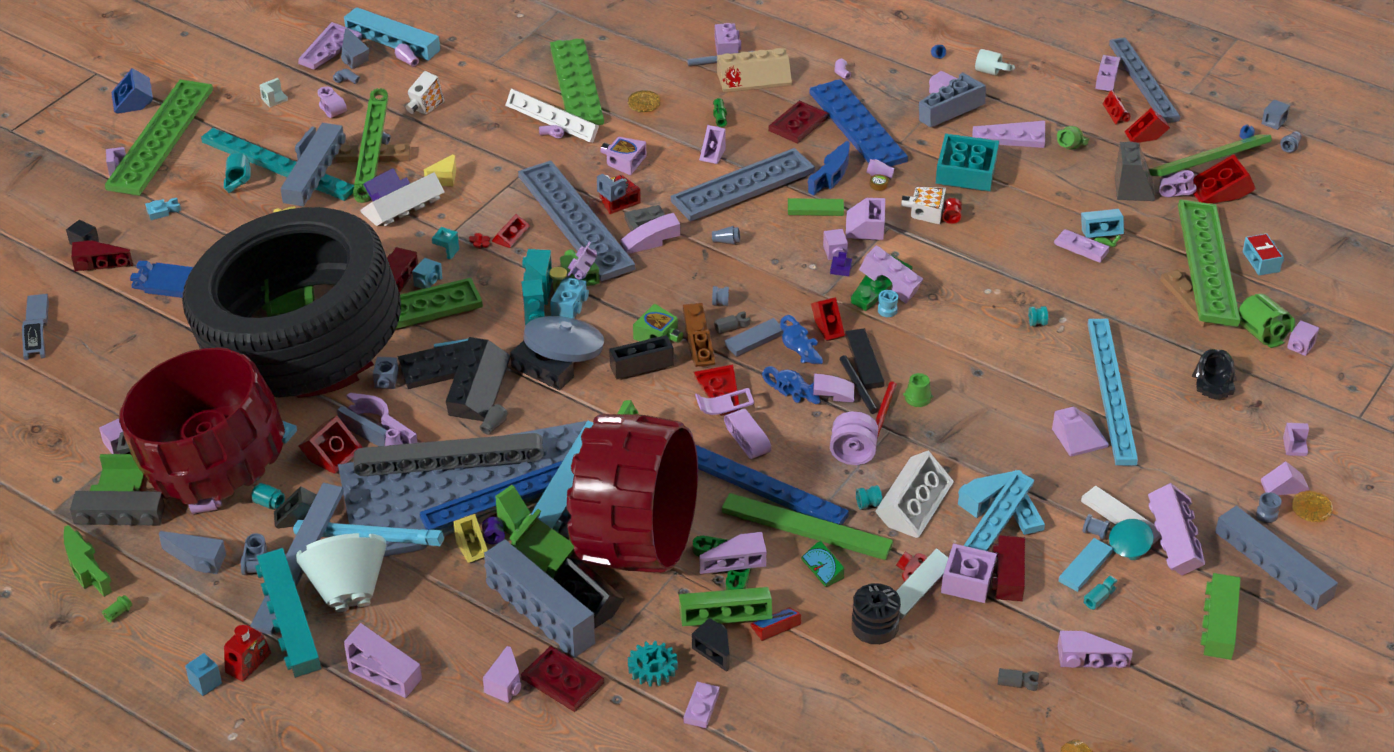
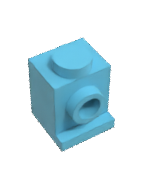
(427, 273)

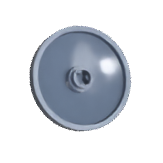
(563, 338)

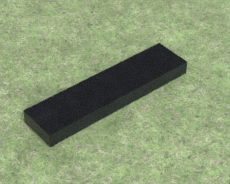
(864, 358)

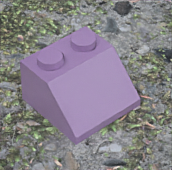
(968, 573)

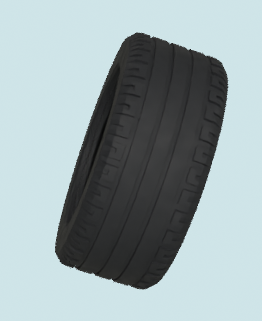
(294, 250)

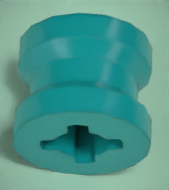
(1038, 316)

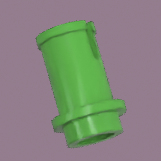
(117, 608)

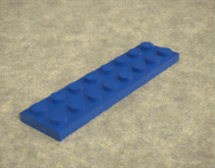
(857, 123)

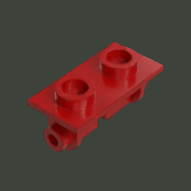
(1115, 108)

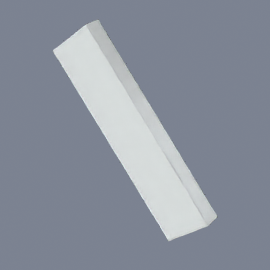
(1113, 509)

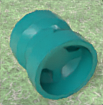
(868, 497)

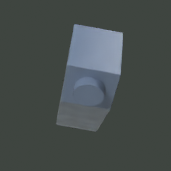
(197, 552)

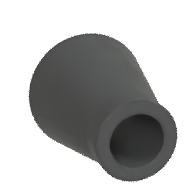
(495, 417)

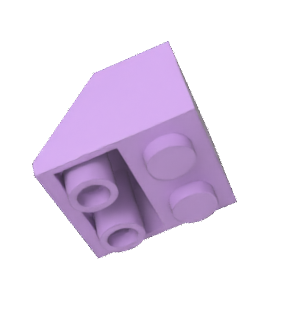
(866, 219)

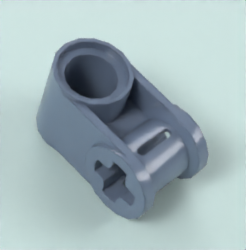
(254, 546)

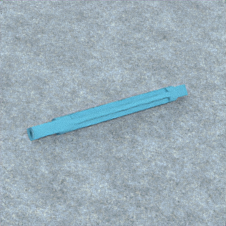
(416, 536)

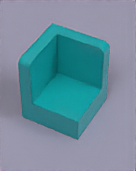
(447, 239)

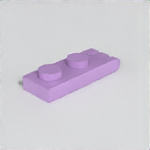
(1082, 245)

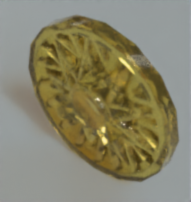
(644, 101)
(1312, 506)

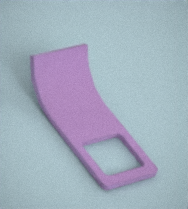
(722, 403)

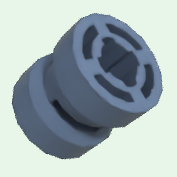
(1268, 507)

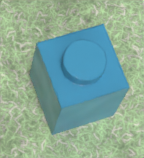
(203, 674)

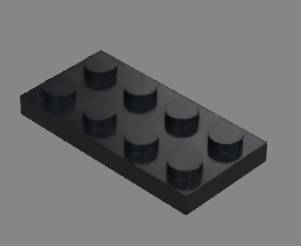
(431, 364)

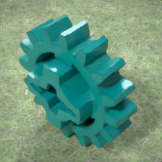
(652, 663)

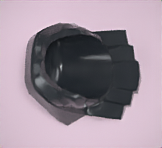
(1215, 374)

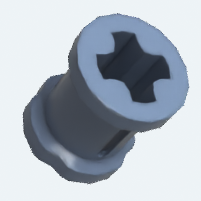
(1096, 526)

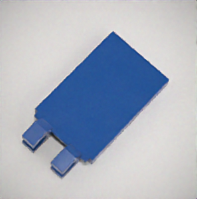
(160, 278)

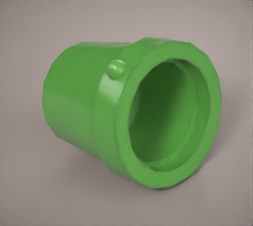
(918, 390)

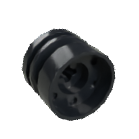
(875, 613)

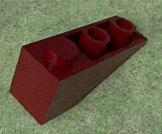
(98, 255)

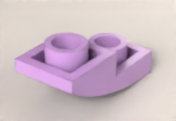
(833, 386)

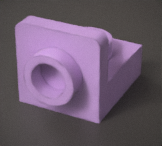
(114, 157)

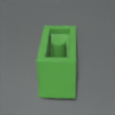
(511, 509)

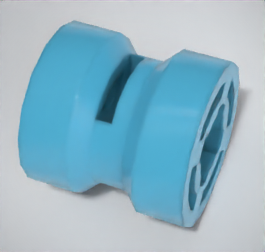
(888, 303)

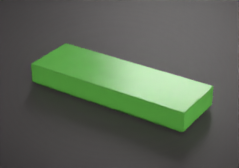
(816, 207)

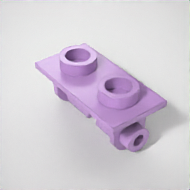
(579, 267)

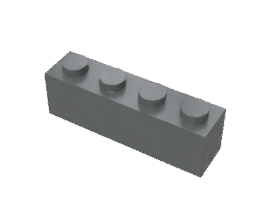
(117, 508)

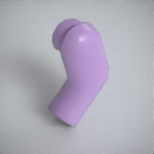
(553, 130)

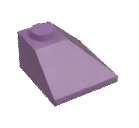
(1077, 432)

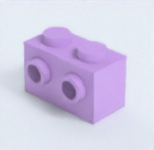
(727, 39)

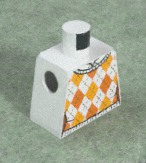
(425, 94)
(926, 203)

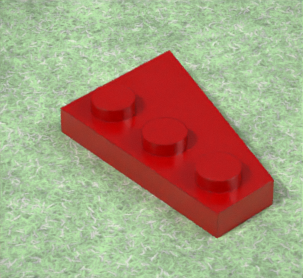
(718, 382)

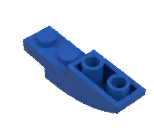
(833, 170)

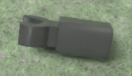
(731, 322)
(1017, 678)

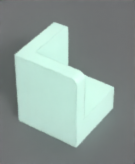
(272, 93)

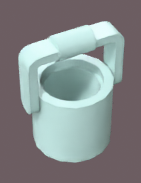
(991, 62)

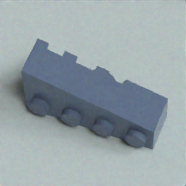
(952, 100)

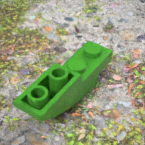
(83, 562)

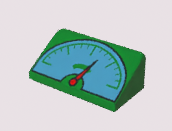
(823, 564)

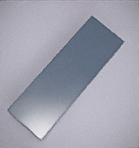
(754, 337)
(362, 426)

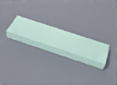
(921, 581)

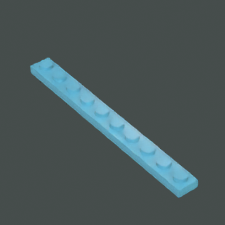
(1112, 392)

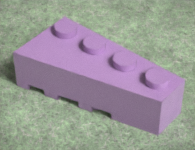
(1176, 528)

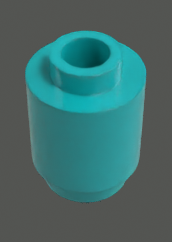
(267, 496)

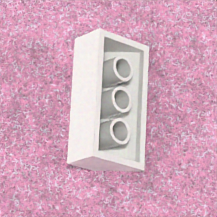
(404, 199)
(915, 495)

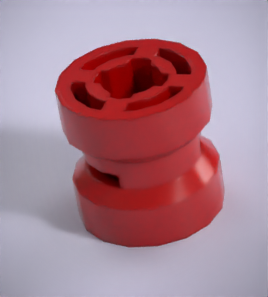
(952, 211)

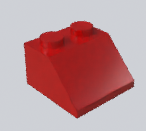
(330, 445)

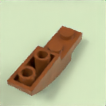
(698, 335)

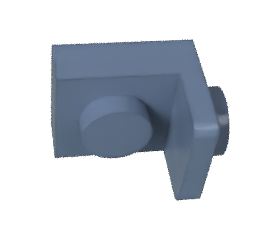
(610, 189)

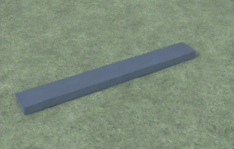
(1144, 79)
(309, 532)

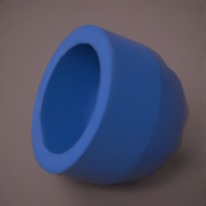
(938, 49)
(1247, 131)

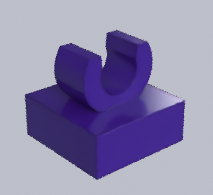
(841, 265)

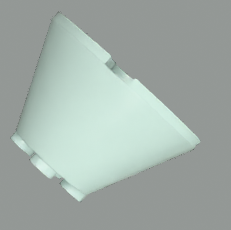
(344, 568)

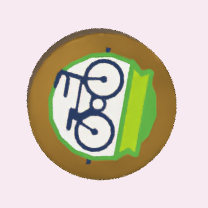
(879, 182)

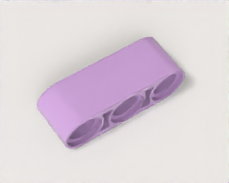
(747, 433)

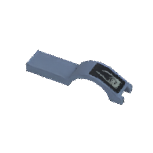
(33, 325)

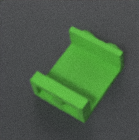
(287, 302)
(119, 474)
(542, 544)

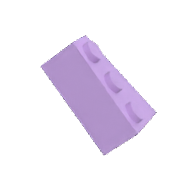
(381, 662)

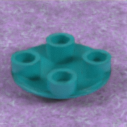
(1131, 538)

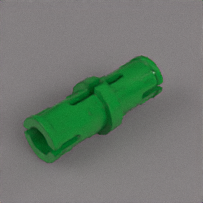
(720, 112)

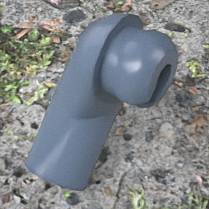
(345, 74)

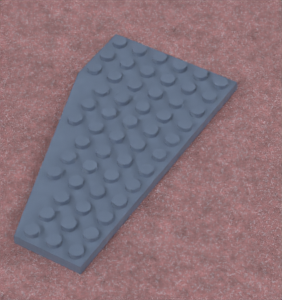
(400, 497)

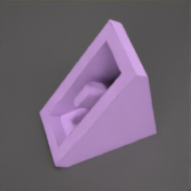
(713, 144)
(1284, 480)

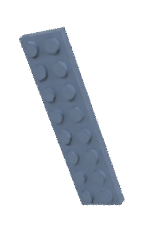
(742, 184)

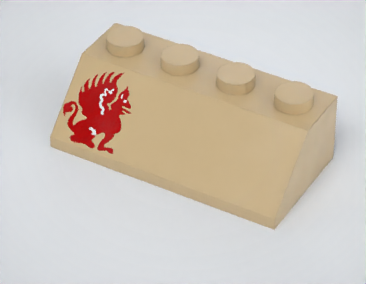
(754, 70)

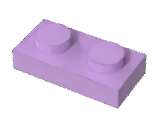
(701, 704)

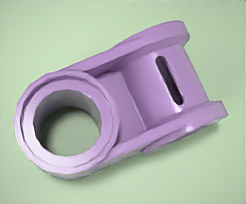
(331, 102)
(1176, 184)

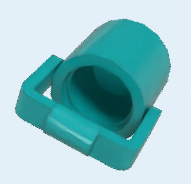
(236, 171)

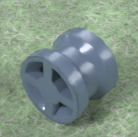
(720, 296)

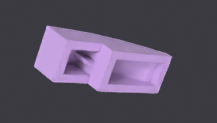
(1107, 73)
(651, 234)

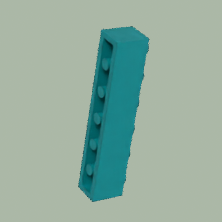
(289, 613)

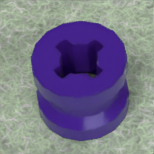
(493, 530)

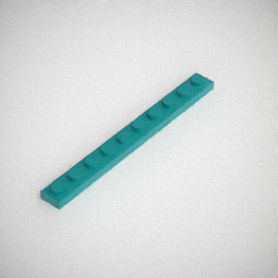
(272, 161)

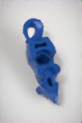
(795, 338)
(790, 383)

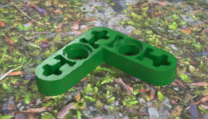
(732, 575)

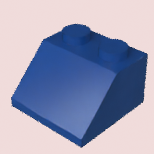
(132, 92)

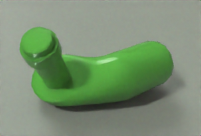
(1108, 242)

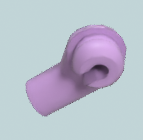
(840, 69)

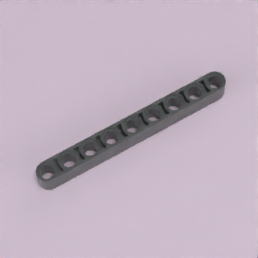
(448, 454)

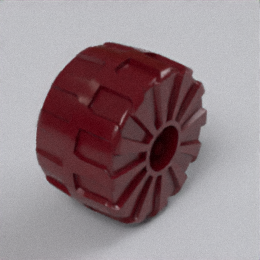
(202, 425)
(633, 492)

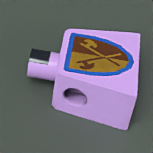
(624, 154)

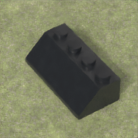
(477, 379)

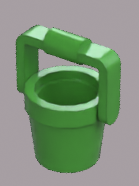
(1071, 137)

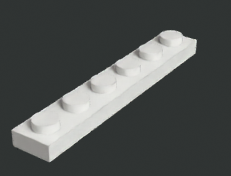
(552, 115)

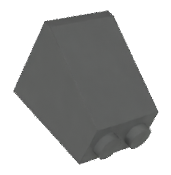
(1132, 174)

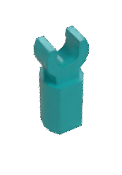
(1100, 593)

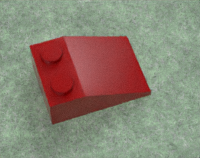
(1223, 182)

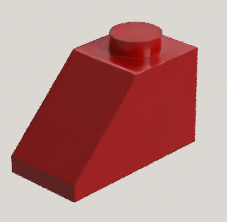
(1147, 127)
(828, 318)

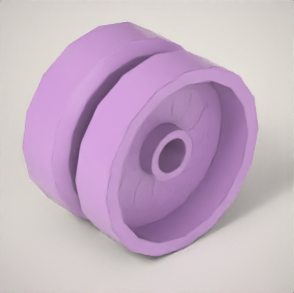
(854, 438)

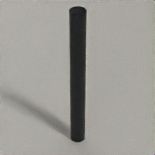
(858, 384)

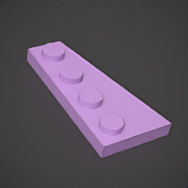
(325, 46)
(1014, 134)

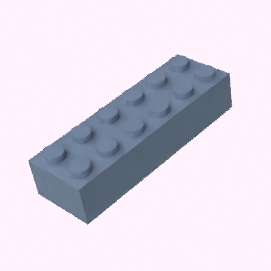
(539, 598)

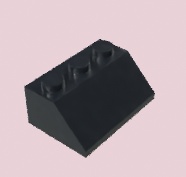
(589, 589)

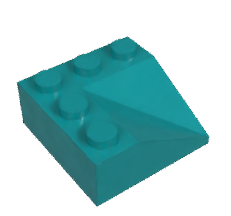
(967, 162)

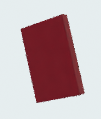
(798, 121)
(562, 678)

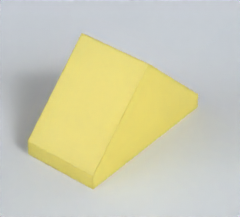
(444, 170)
(470, 538)

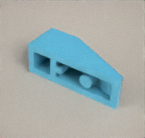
(981, 492)

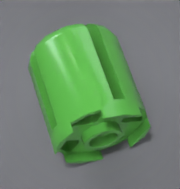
(1265, 320)

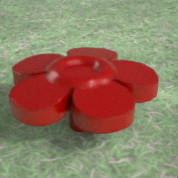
(479, 240)

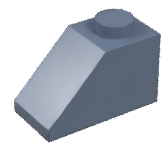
(353, 50)

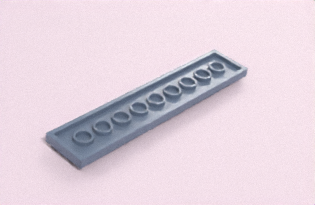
(575, 218)

